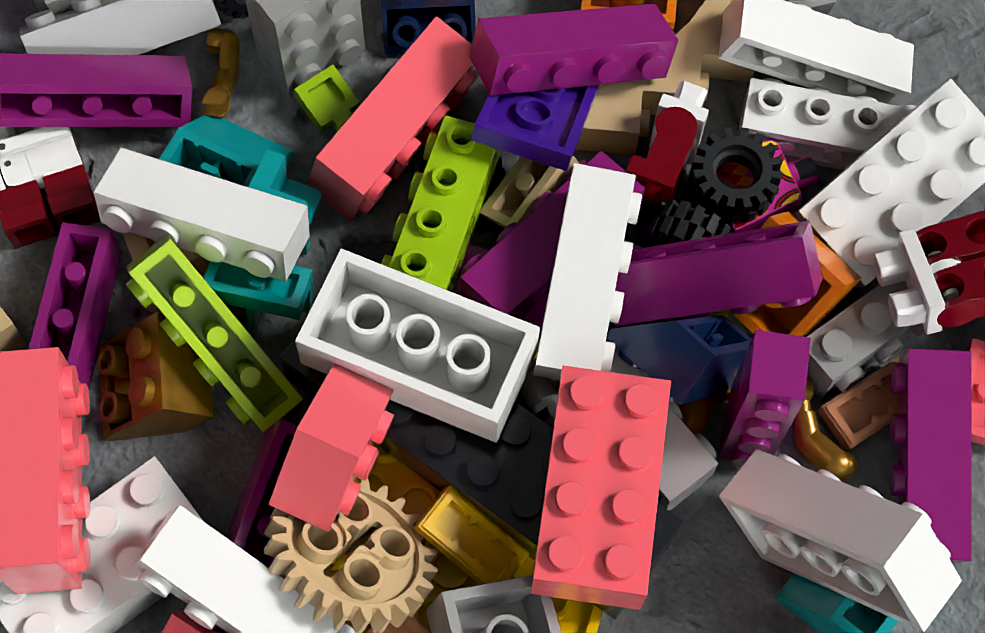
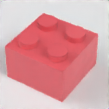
(333, 448)

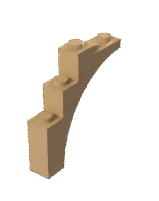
(624, 108)

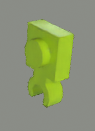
(327, 99)

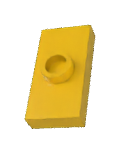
(470, 539)

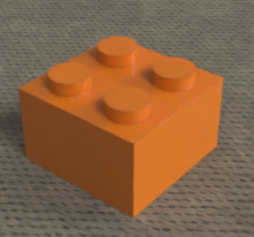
(807, 317)

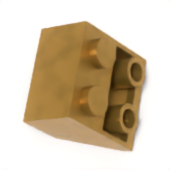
(150, 384)

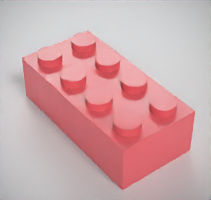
(394, 121)
(42, 472)
(602, 488)

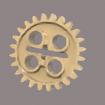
(376, 583)

